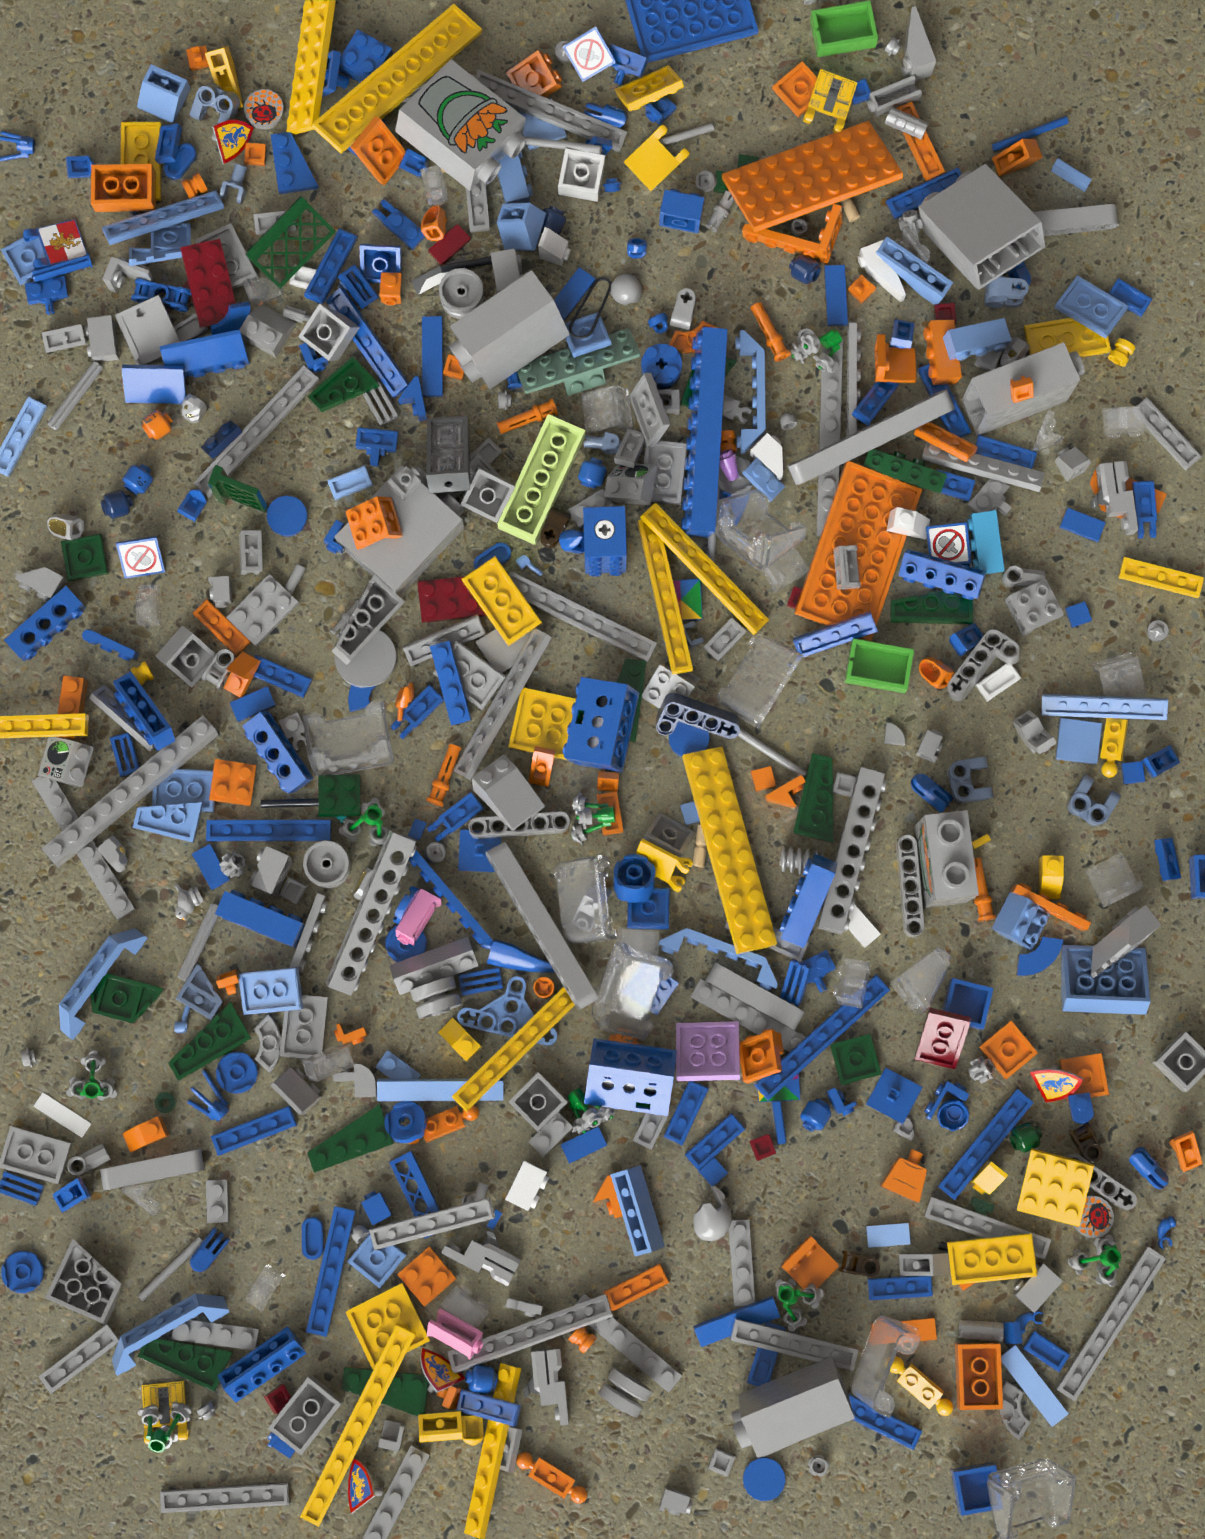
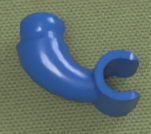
(1163, 1227)
(1025, 1318)

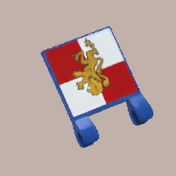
(58, 242)

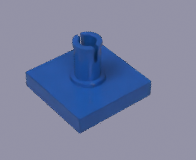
(332, 77)

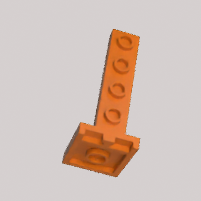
(793, 244)

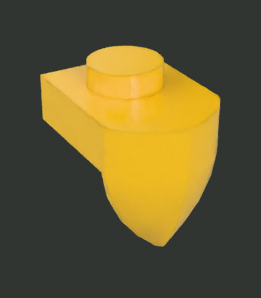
(472, 1429)

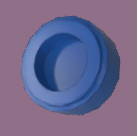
(636, 245)
(656, 320)

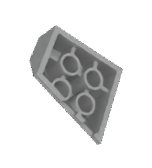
(1124, 938)
(84, 1285)

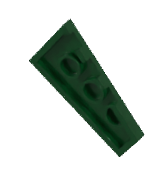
(354, 1140)

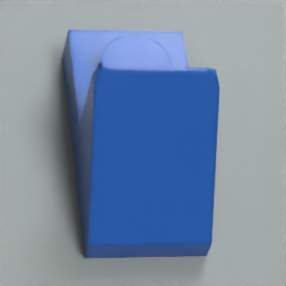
(902, 334)
(414, 394)
(966, 639)
(1161, 761)
(71, 1194)

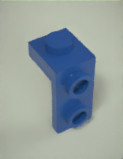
(955, 1090)

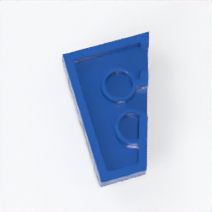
(290, 165)

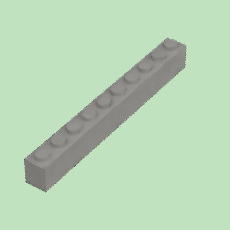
(130, 791)

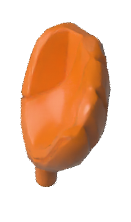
(403, 699)

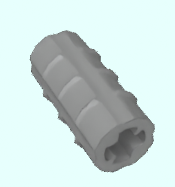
(906, 123)
(981, 1330)

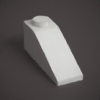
(880, 271)

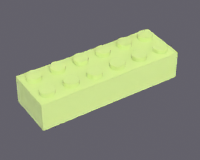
(541, 479)

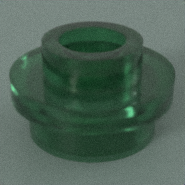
(158, 1102)

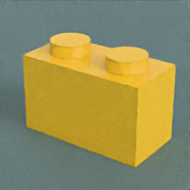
(440, 1426)

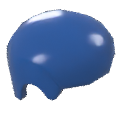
(953, 1114)

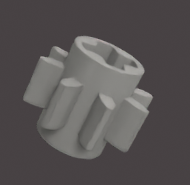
(912, 220)
(232, 864)
(981, 1069)

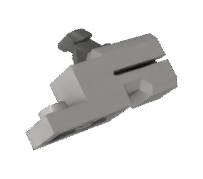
(1114, 496)
(485, 1256)
(546, 1381)

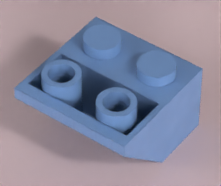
(163, 94)
(520, 226)
(1021, 921)

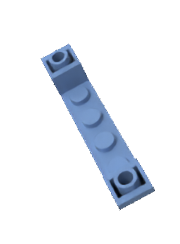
(749, 347)
(90, 977)
(765, 977)
(212, 1306)

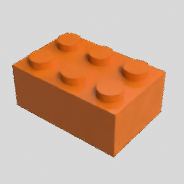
(123, 187)
(978, 1375)

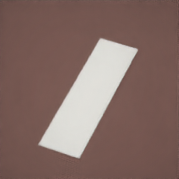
(62, 1115)

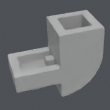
(1033, 733)
(364, 1080)

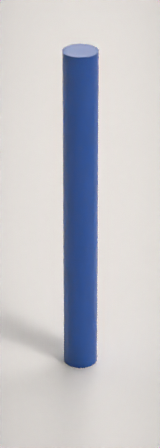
(1030, 133)

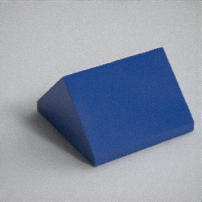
(379, 259)

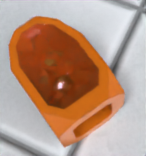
(434, 223)
(935, 672)

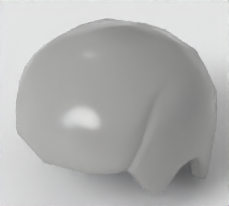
(626, 289)

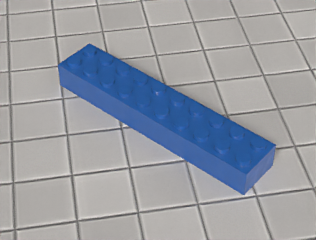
(705, 432)

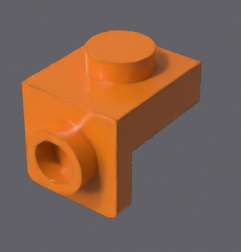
(390, 288)
(355, 1036)

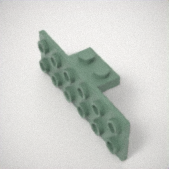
(581, 371)

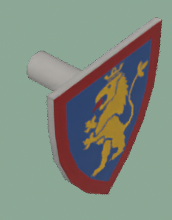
(360, 1486)

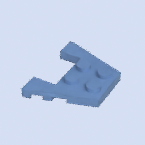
(164, 244)

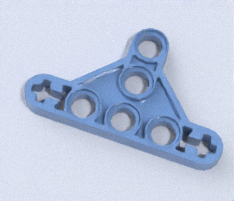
(499, 1013)

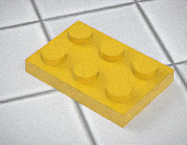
(649, 88)

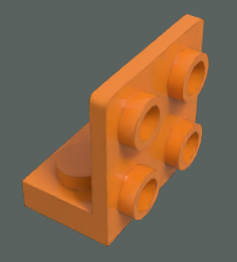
(894, 363)
(373, 521)
(809, 1264)

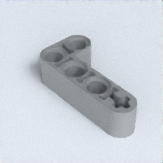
(980, 667)
(1099, 1181)

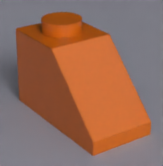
(1017, 156)
(145, 1134)

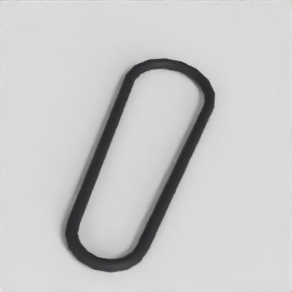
(582, 304)

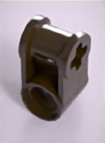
(554, 524)
(1086, 1141)
(857, 1264)

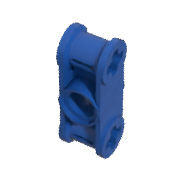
(175, 298)

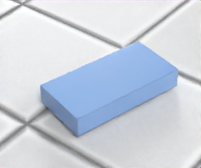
(350, 482)
(888, 1235)

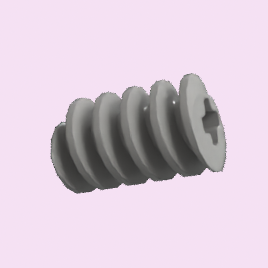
(796, 859)

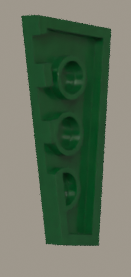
(932, 609)
(633, 675)
(816, 804)
(212, 1042)
(188, 1360)
(405, 1392)

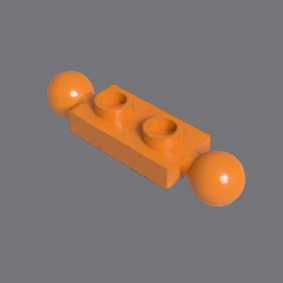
(447, 1122)
(551, 1477)

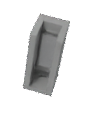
(893, 96)

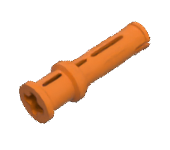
(774, 339)
(537, 413)
(453, 751)
(982, 901)

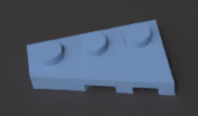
(170, 820)

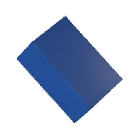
(417, 829)
(492, 1223)

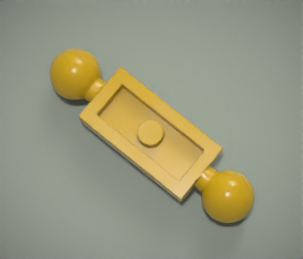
(1113, 745)
(921, 1387)

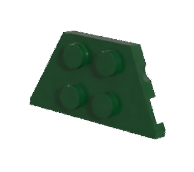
(123, 998)

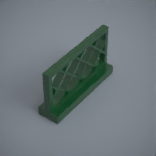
(277, 230)
(227, 488)

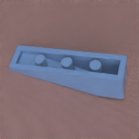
(915, 272)

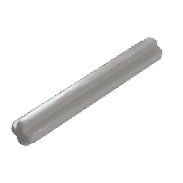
(75, 395)
(198, 943)

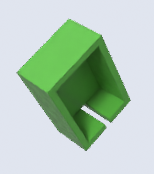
(843, 28)
(879, 666)

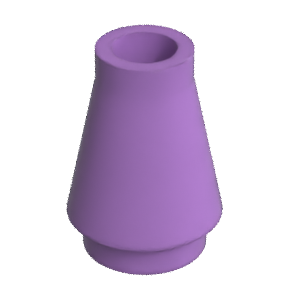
(729, 464)

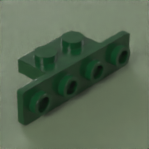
(910, 471)

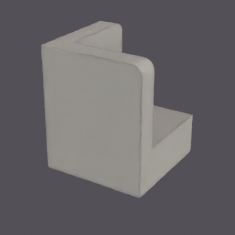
(392, 1435)

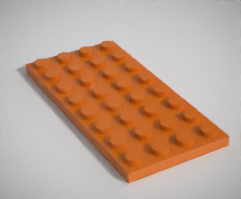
(812, 176)
(857, 518)

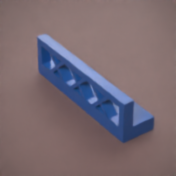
(423, 1186)

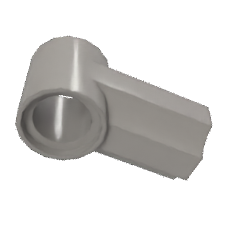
(1025, 577)
(90, 1159)

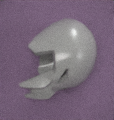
(712, 1223)

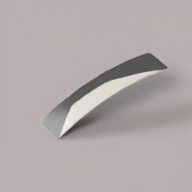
(431, 278)

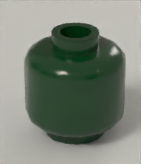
(1025, 1137)

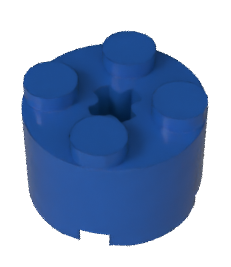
(671, 361)
(634, 878)

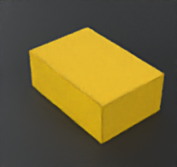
(981, 841)

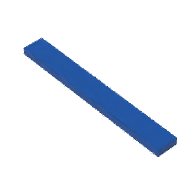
(820, 1039)

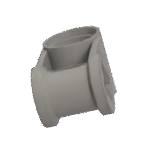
(683, 312)
(218, 669)

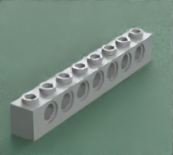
(865, 779)
(368, 901)

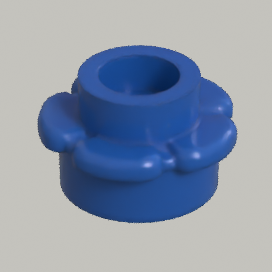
(612, 185)

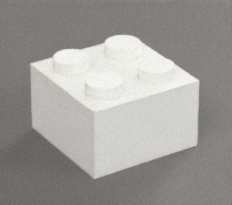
(581, 175)
(526, 1186)

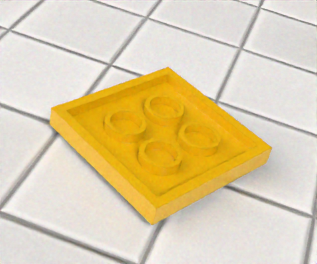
(541, 722)
(1055, 1187)
(377, 1318)

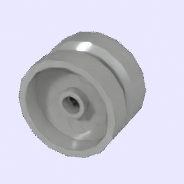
(451, 290)
(315, 861)
(436, 997)
(622, 1395)

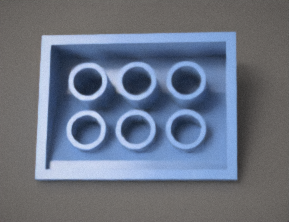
(1118, 989)

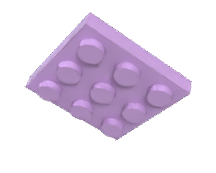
(707, 1051)

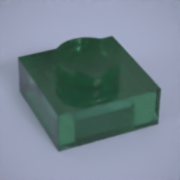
(981, 1206)

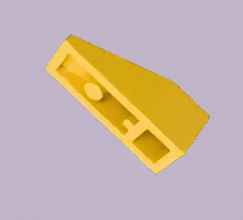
(224, 71)

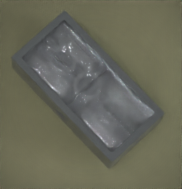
(448, 454)

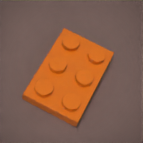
(379, 150)

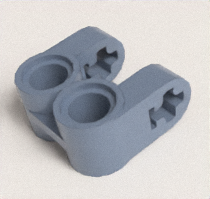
(219, 95)
(1001, 289)
(965, 781)
(1090, 805)

